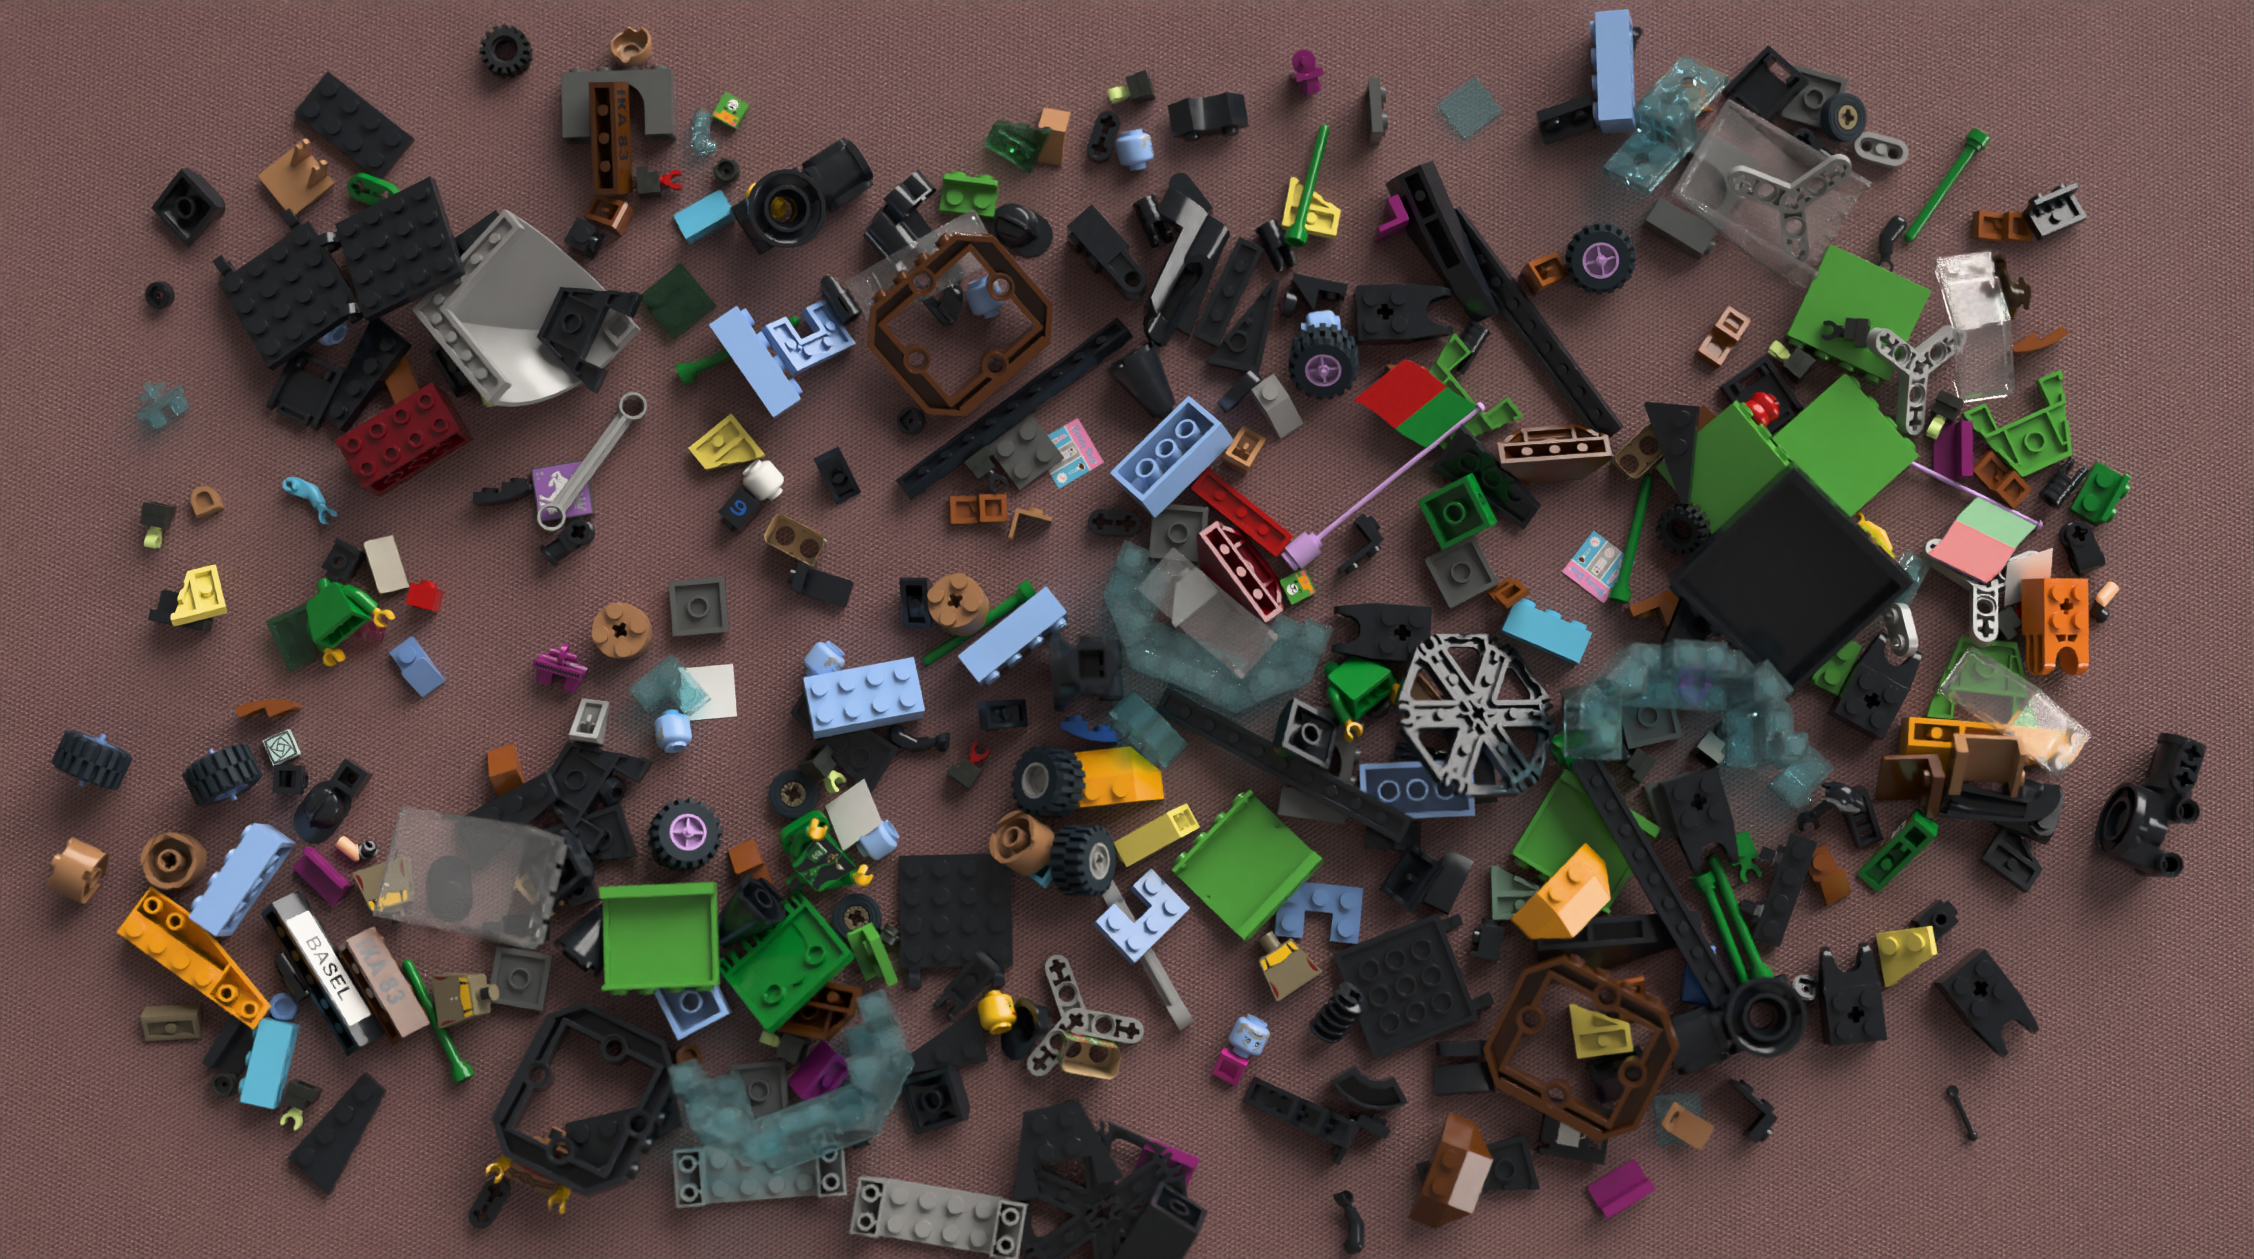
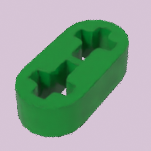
(374, 188)
(800, 824)

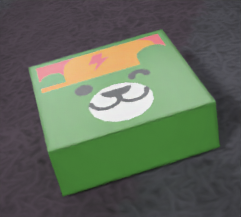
(730, 111)
(1297, 587)

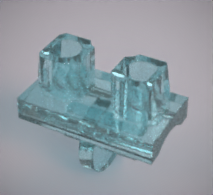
(152, 412)
(1917, 569)

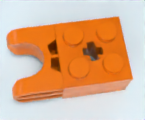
(2055, 623)

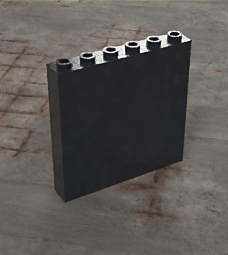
(1790, 577)

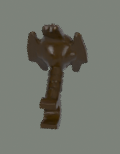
(2014, 294)

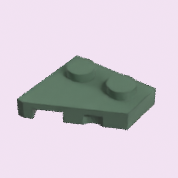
(1508, 893)

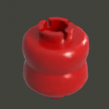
(1763, 408)

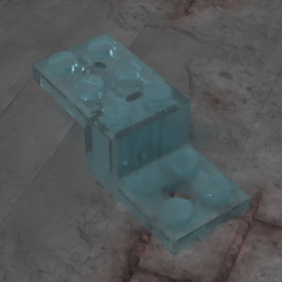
(1665, 124)

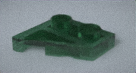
(1018, 143)
(291, 638)

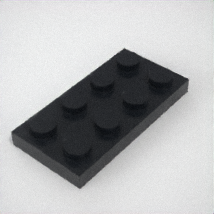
(354, 126)

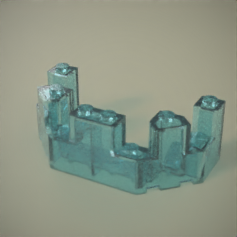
(1186, 666)
(1688, 678)
(878, 1067)

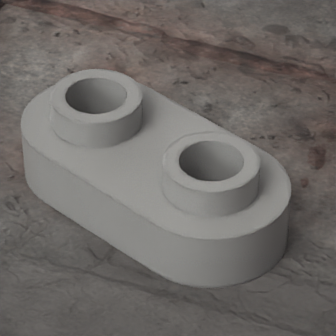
(1879, 148)
(1901, 630)

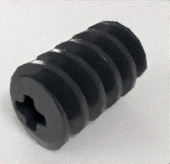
(1339, 1013)

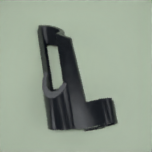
(901, 224)
(1195, 248)

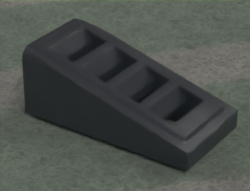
(1872, 823)

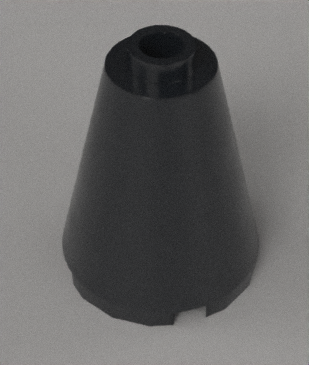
(1145, 380)
(749, 911)
(585, 942)

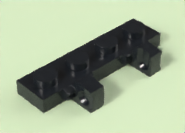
(1776, 910)

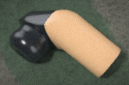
(2101, 600)
(357, 852)

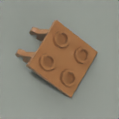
(297, 178)

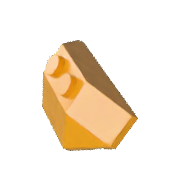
(1118, 777)
(1566, 898)

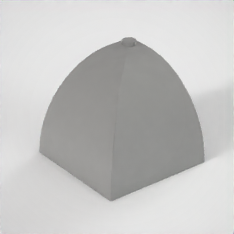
(497, 309)

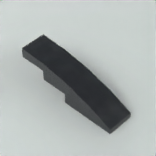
(1301, 1113)

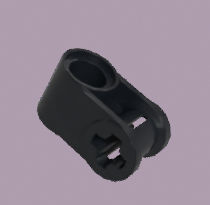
(2083, 551)

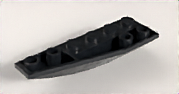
(1441, 238)
(1611, 940)

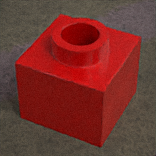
(424, 596)

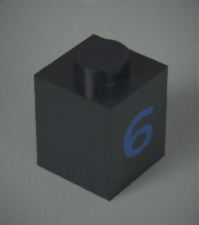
(739, 510)

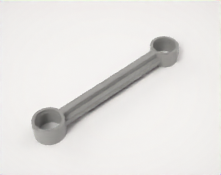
(592, 462)
(1154, 968)

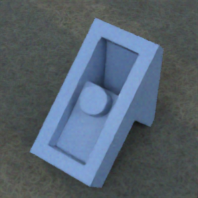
(417, 667)

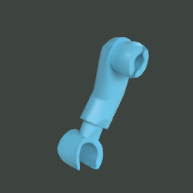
(310, 492)

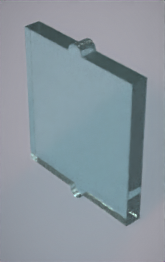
(1469, 108)
(1663, 1103)

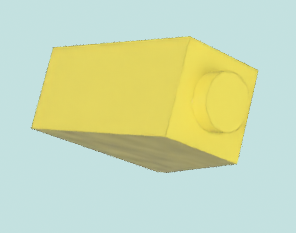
(1156, 835)

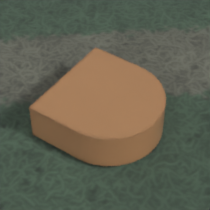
(205, 501)

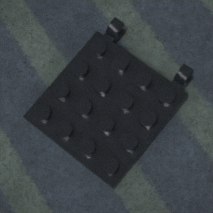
(396, 251)
(287, 293)
(954, 910)
(1409, 984)

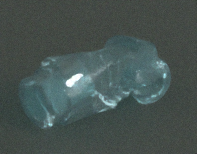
(701, 131)

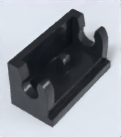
(1411, 878)

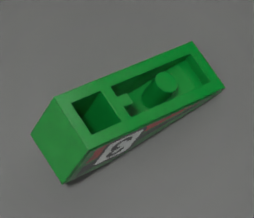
(1898, 849)

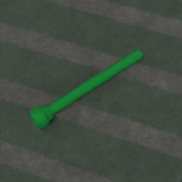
(1975, 141)
(1296, 234)
(689, 371)
(1620, 590)
(1022, 594)
(1705, 883)
(1758, 968)
(459, 1068)

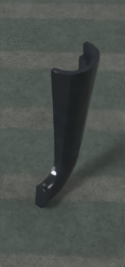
(1991, 806)

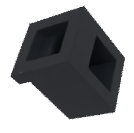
(585, 238)
(352, 561)
(290, 779)
(1928, 916)
(1487, 940)

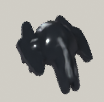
(1839, 796)

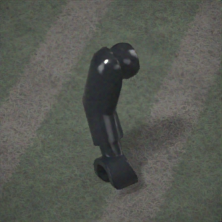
(1888, 236)
(912, 744)
(1356, 1224)

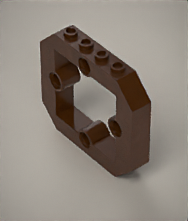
(985, 382)
(1535, 1092)

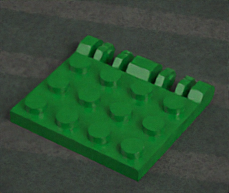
(786, 963)

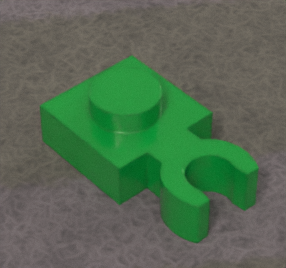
(1746, 852)

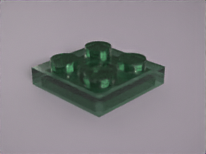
(677, 301)

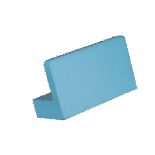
(704, 216)

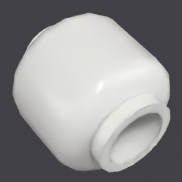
(763, 480)

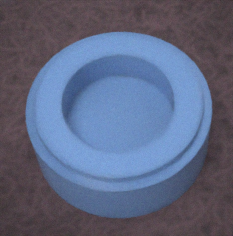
(283, 1007)

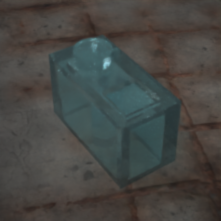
(1798, 781)

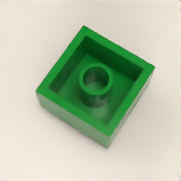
(1457, 511)

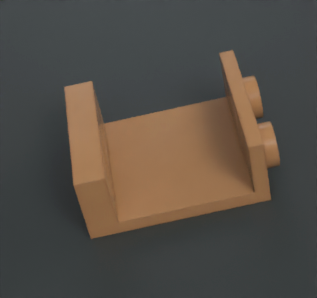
(1986, 760)

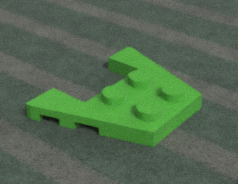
(1500, 414)
(2033, 440)
(2001, 651)

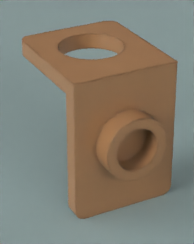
(1030, 513)
(1687, 1126)

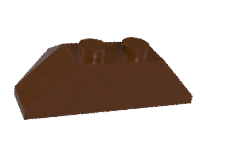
(1553, 453)
(824, 1013)
(1453, 1174)

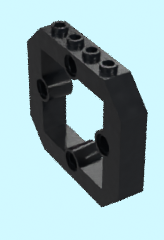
(541, 1156)

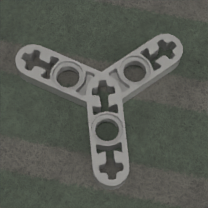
(1783, 189)
(1910, 373)
(1977, 594)
(1074, 1007)

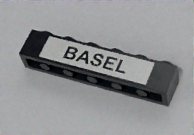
(323, 972)

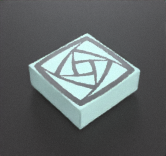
(281, 747)

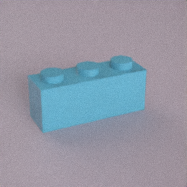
(1546, 631)
(268, 1063)

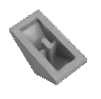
(590, 721)

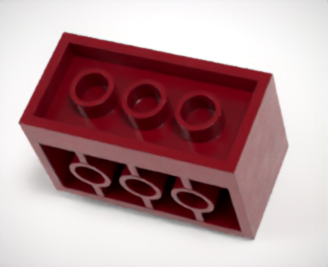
(404, 440)

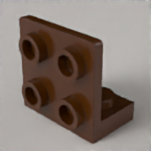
(1912, 779)

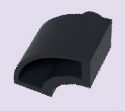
(1208, 116)
(1369, 1092)

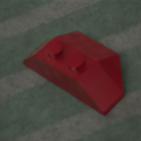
(1239, 570)

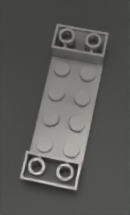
(712, 1176)
(938, 1216)

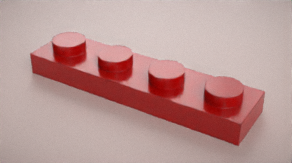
(1241, 512)

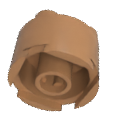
(948, 594)
(625, 647)
(1022, 843)
(78, 871)
(162, 872)

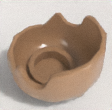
(631, 47)

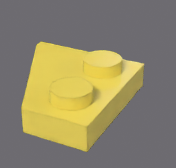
(1321, 217)
(725, 446)
(200, 597)
(1904, 951)
(1598, 1034)

